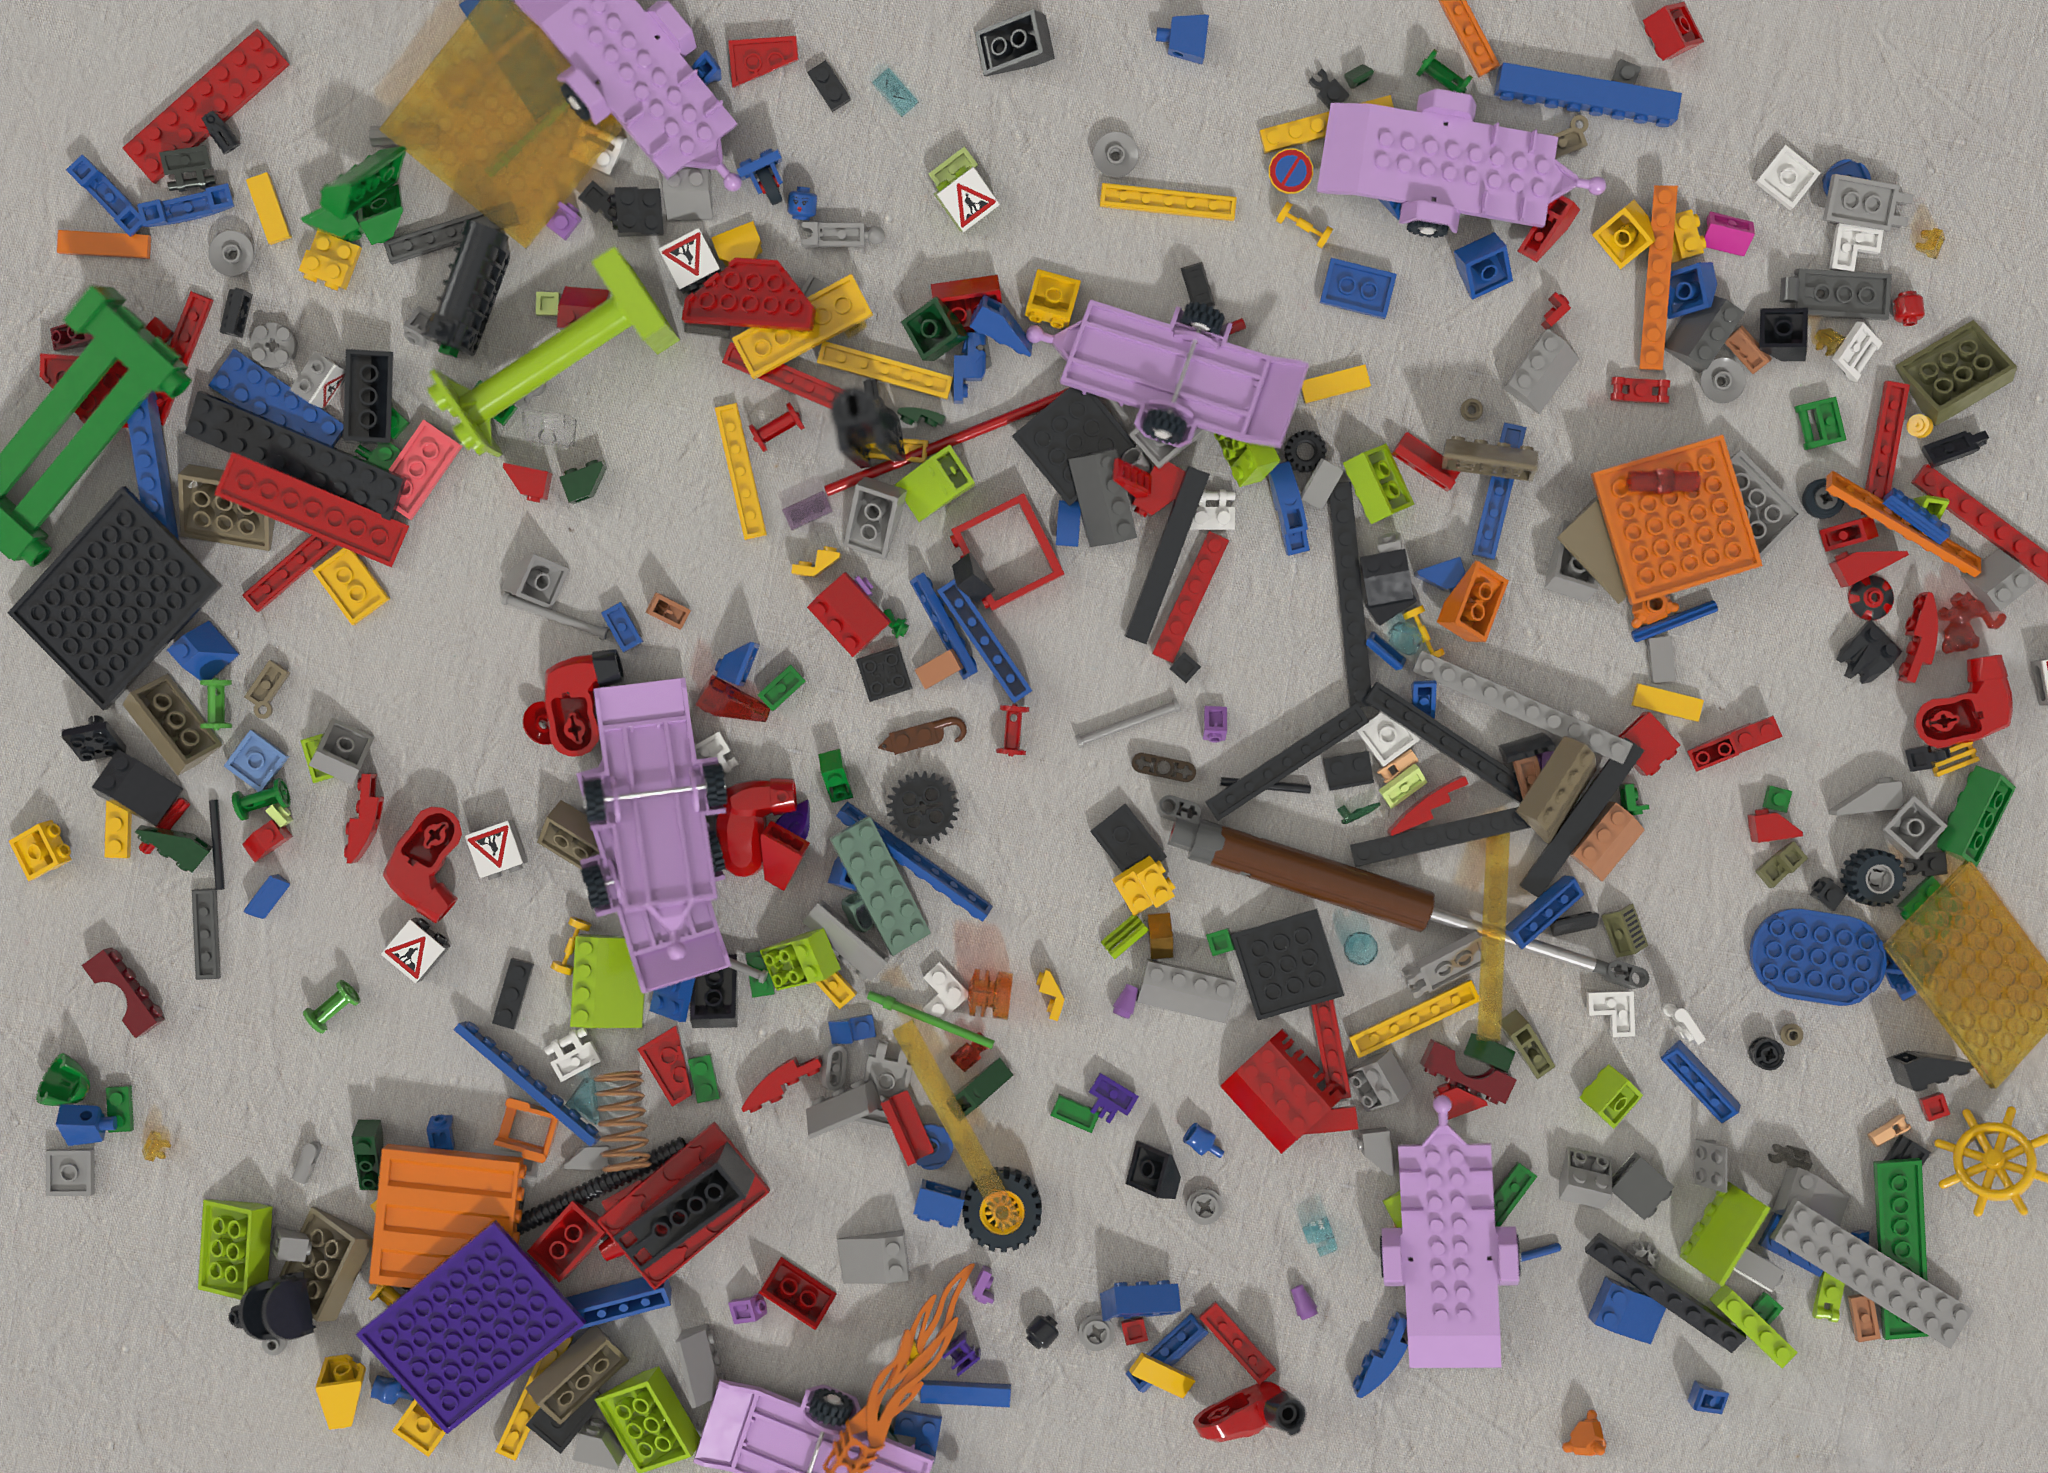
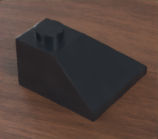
(1784, 333)
(1153, 1172)

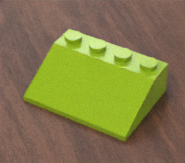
(605, 984)
(1724, 1233)
(234, 1246)
(649, 1421)

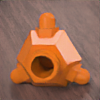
(1653, 610)
(1587, 1437)

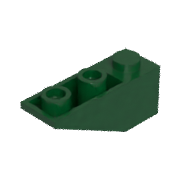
(182, 847)
(982, 1086)
(367, 1149)

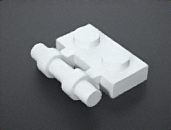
(1215, 517)
(716, 747)
(576, 1060)

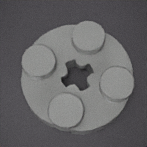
(262, 353)

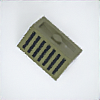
(1625, 931)

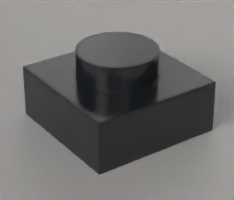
(1185, 667)

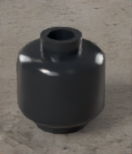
(1042, 1331)

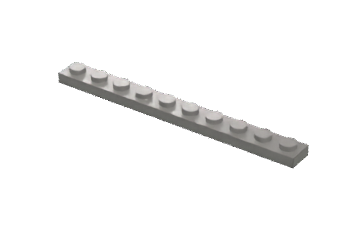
(1521, 706)

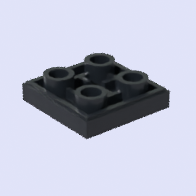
(884, 673)

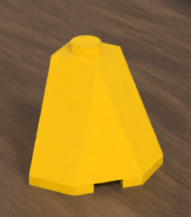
(340, 1389)

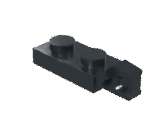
(1953, 447)

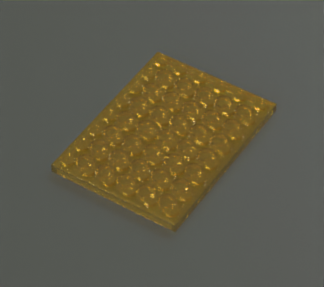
(1976, 973)

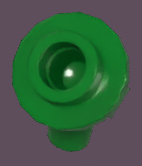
(898, 626)

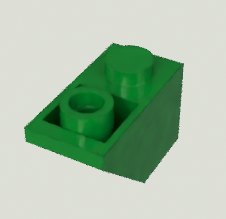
(835, 775)

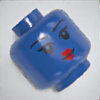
(802, 203)

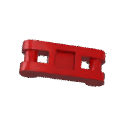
(1640, 390)

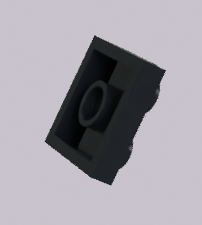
(637, 212)

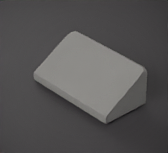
(1321, 484)

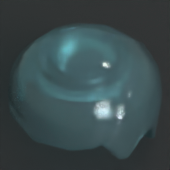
(1405, 637)
(1360, 948)

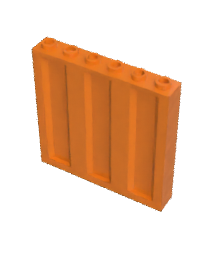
(436, 1204)

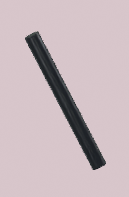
(1279, 786)
(216, 844)

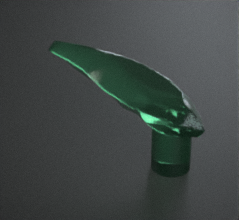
(1358, 813)

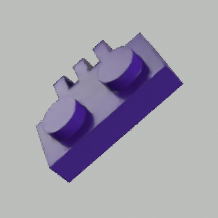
(1111, 1097)

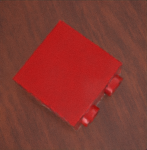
(1654, 739)

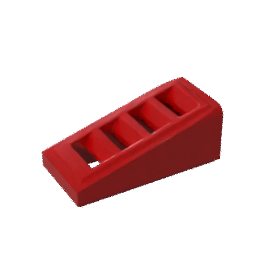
(1134, 481)

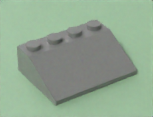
(1767, 506)

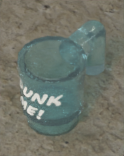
(1318, 1232)

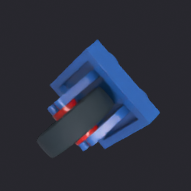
(768, 183)

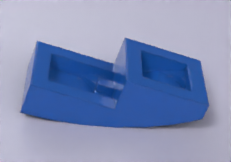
(1068, 524)

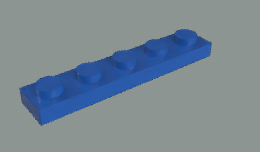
(943, 623)

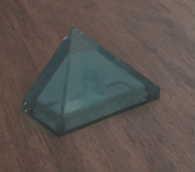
(895, 92)
(585, 1101)

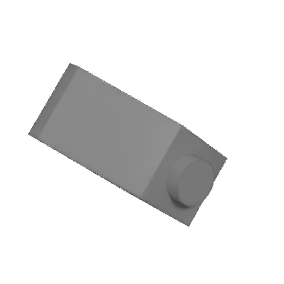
(1376, 1147)
(290, 1245)

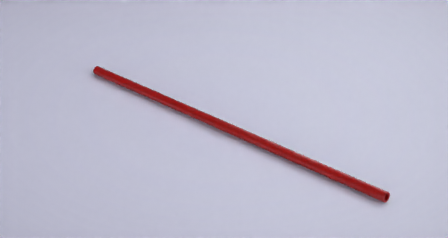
(962, 436)

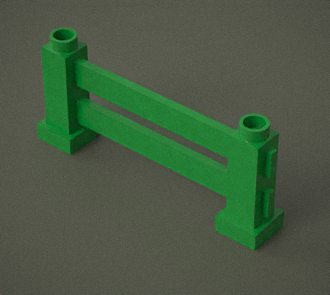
(151, 368)

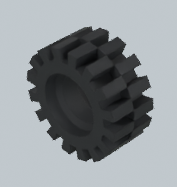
(1305, 437)

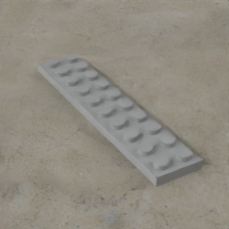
(1871, 1273)

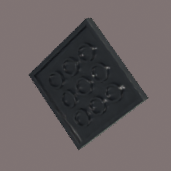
(1068, 429)
(1287, 964)

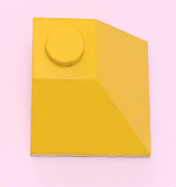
(1626, 234)

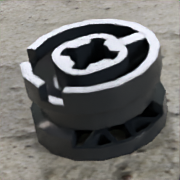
(1766, 1053)

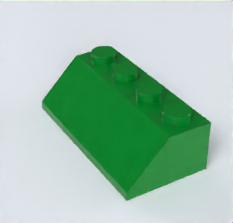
(363, 182)
(1976, 815)

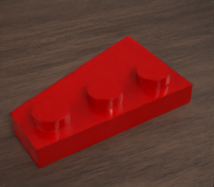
(668, 1065)

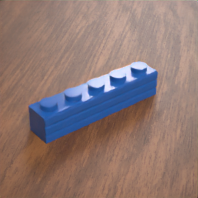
(1917, 515)

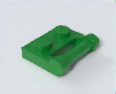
(1827, 420)

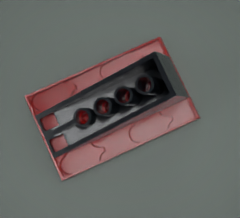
(683, 1205)

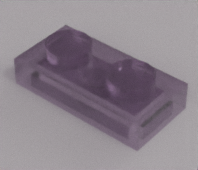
(807, 510)

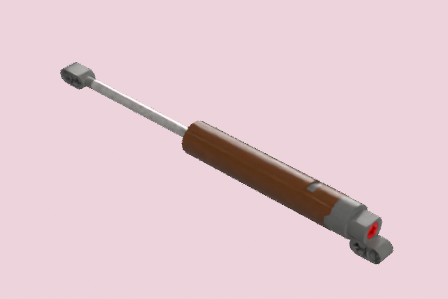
(1345, 885)

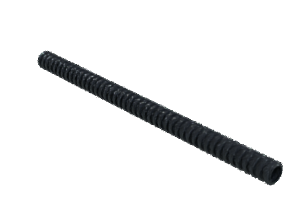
(594, 1188)

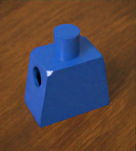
(1186, 37)
(83, 1124)

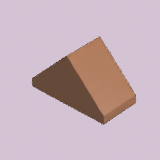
(668, 611)

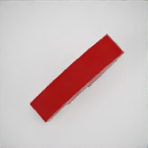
(1421, 810)
(1336, 1120)

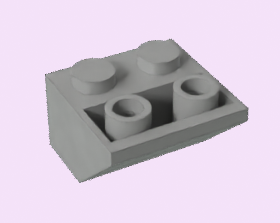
(1379, 1081)
(1586, 1178)

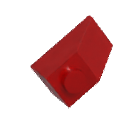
(529, 481)
(1848, 533)
(1770, 826)
(266, 840)
(1461, 1100)

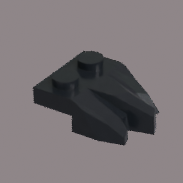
(1868, 653)

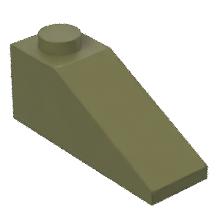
(1527, 1044)

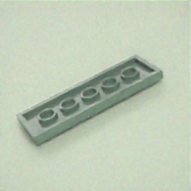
(880, 885)

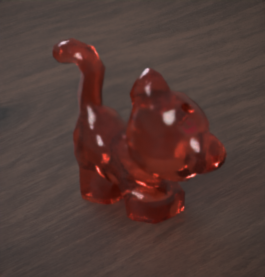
(1959, 633)

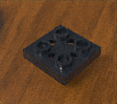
(93, 740)

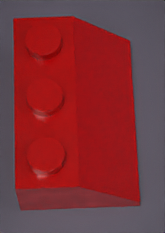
(965, 294)
(849, 614)
(567, 1241)

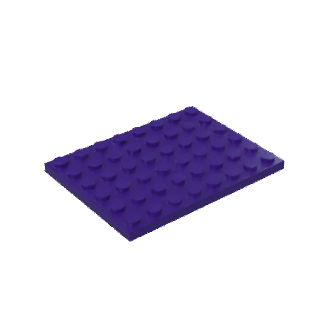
(471, 1327)

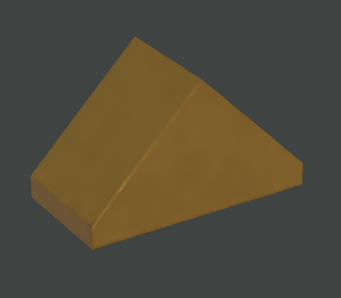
(1160, 935)

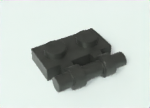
(187, 160)

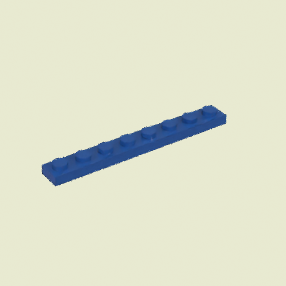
(922, 867)
(534, 1088)

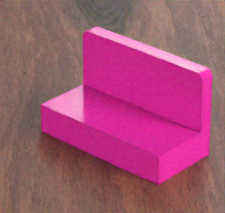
(1728, 233)

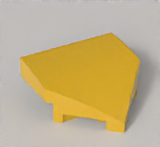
(738, 243)

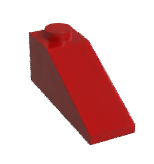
(1558, 220)
(1855, 566)

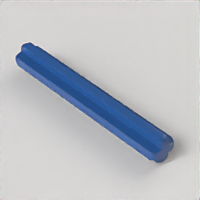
(1674, 621)

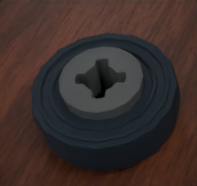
(1816, 502)

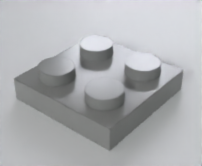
(70, 1172)

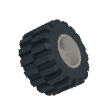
(1873, 877)

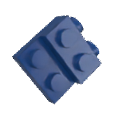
(673, 1000)

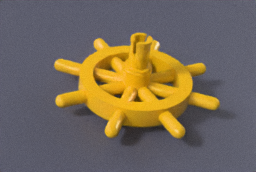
(1994, 1161)

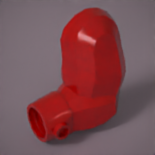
(1972, 714)
(746, 820)
(420, 857)

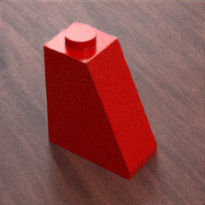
(1164, 490)
(781, 854)

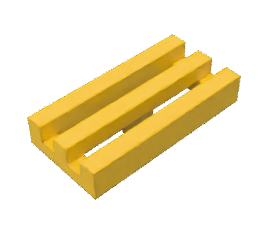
(1970, 751)

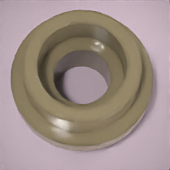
(1477, 406)
(1785, 1031)

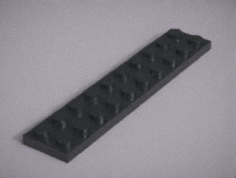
(294, 454)

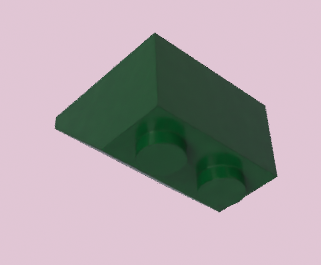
(934, 329)

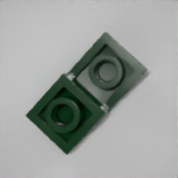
(914, 415)
(1490, 1052)

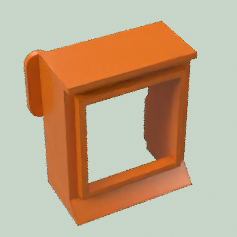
(529, 1151)

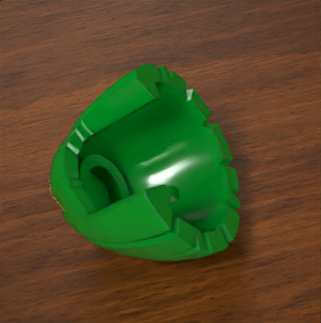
(63, 1083)

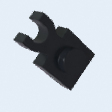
(1329, 91)
(596, 199)
(1930, 864)

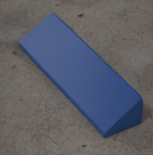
(1544, 911)
(1701, 1082)
(1174, 1346)
(965, 1393)

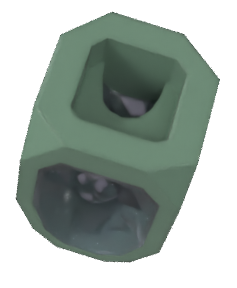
(857, 913)

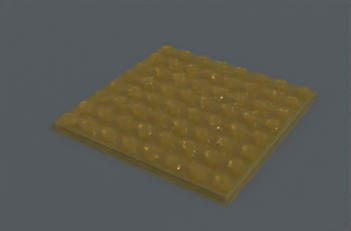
(497, 122)

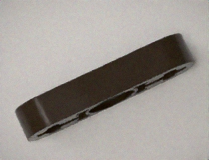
(1148, 758)

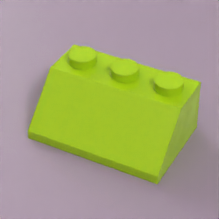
(1378, 483)

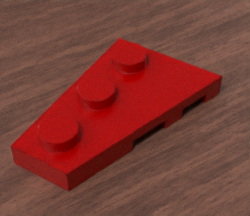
(760, 56)

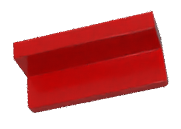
(1424, 461)
(907, 1127)

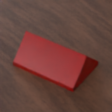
(797, 1293)

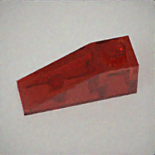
(728, 701)

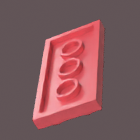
(423, 464)

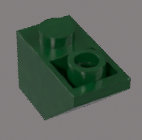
(583, 483)

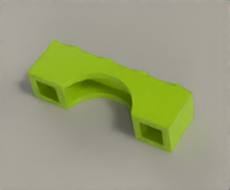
(1753, 1326)

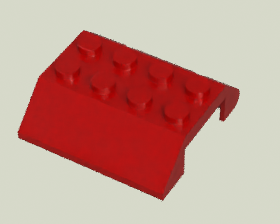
(1280, 1092)

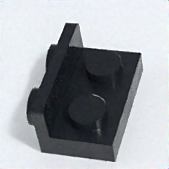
(236, 312)

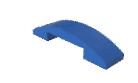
(107, 194)
(186, 208)

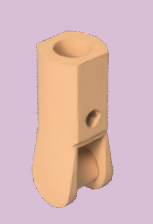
(1400, 763)
(1886, 1131)

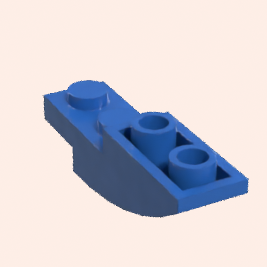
(1290, 508)
(1379, 1365)

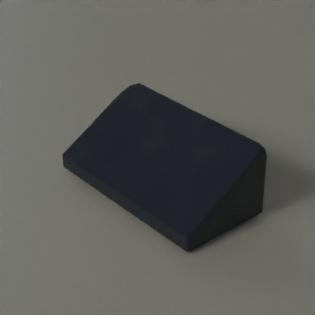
(1385, 612)
(1574, 923)

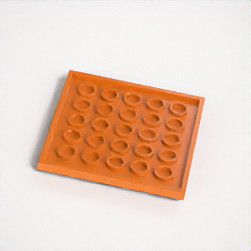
(1681, 536)

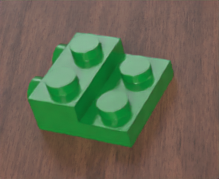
(1918, 897)

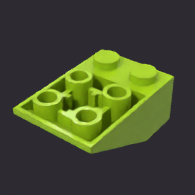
(1248, 461)
(935, 483)
(800, 960)

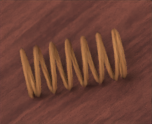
(621, 1121)

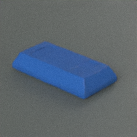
(1385, 651)

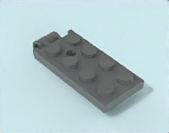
(1845, 293)

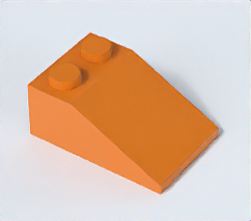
(1474, 603)

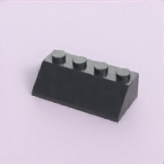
(368, 397)

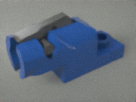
(970, 365)

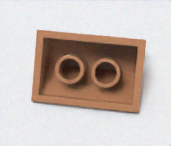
(1607, 840)

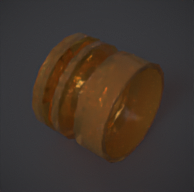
(990, 994)

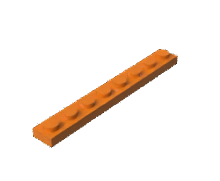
(1658, 278)
(1872, 506)

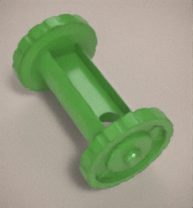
(216, 703)
(318, 1018)

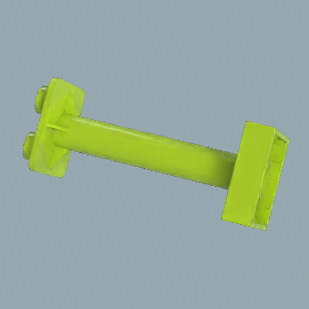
(627, 307)

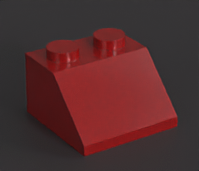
(1672, 30)
(577, 302)

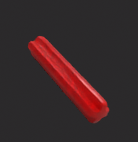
(168, 821)

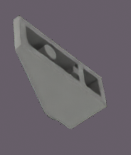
(1873, 797)

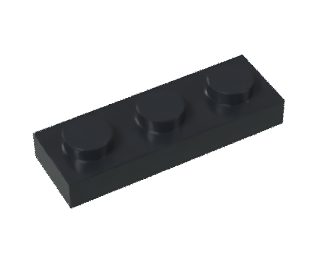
(513, 993)

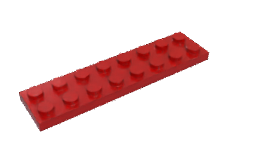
(220, 90)
(311, 509)

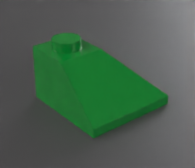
(381, 215)
(326, 222)

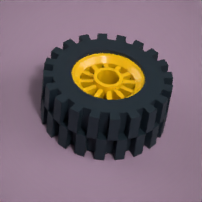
(1029, 1208)

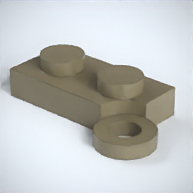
(1572, 138)
(266, 687)

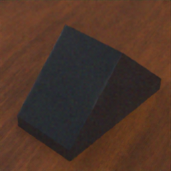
(971, 578)

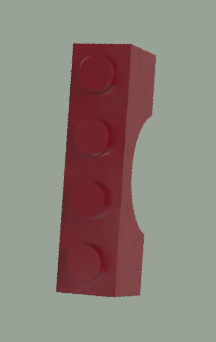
(141, 1012)
(1492, 1083)

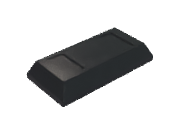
(1197, 284)

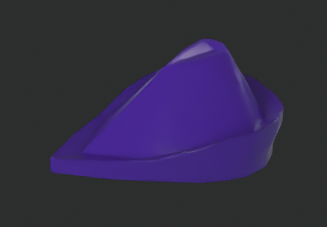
(798, 821)

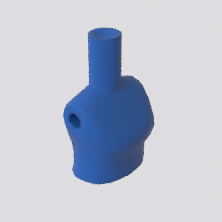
(1202, 1140)
(389, 1390)

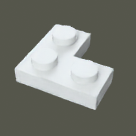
(1849, 241)
(949, 989)
(1619, 1007)

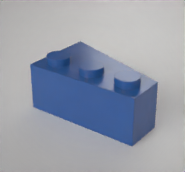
(1140, 1300)

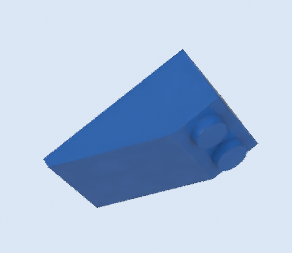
(1626, 1311)

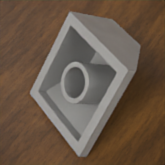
(536, 580)

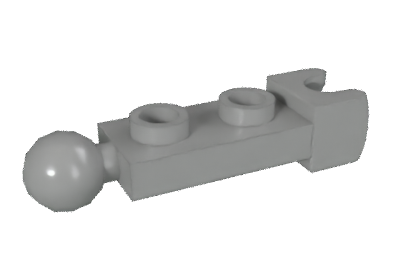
(840, 235)

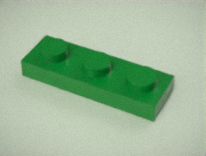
(1511, 1191)

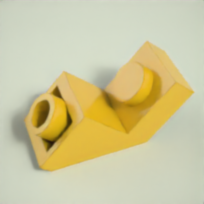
(824, 560)
(1049, 986)

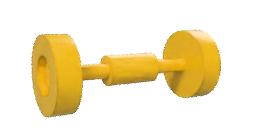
(1303, 224)
(1425, 635)
(562, 967)

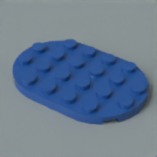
(1818, 956)

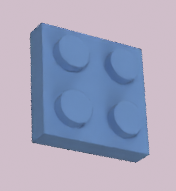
(256, 761)

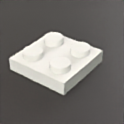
(1787, 177)
(1386, 738)

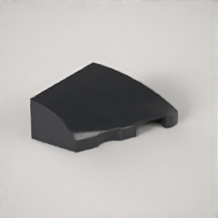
(1526, 747)

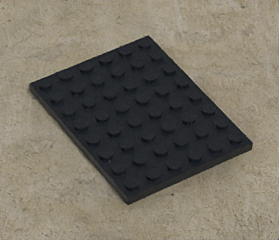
(114, 598)

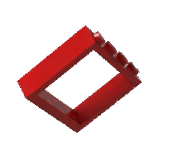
(1039, 534)

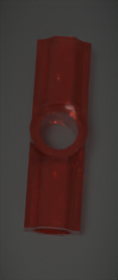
(1663, 481)

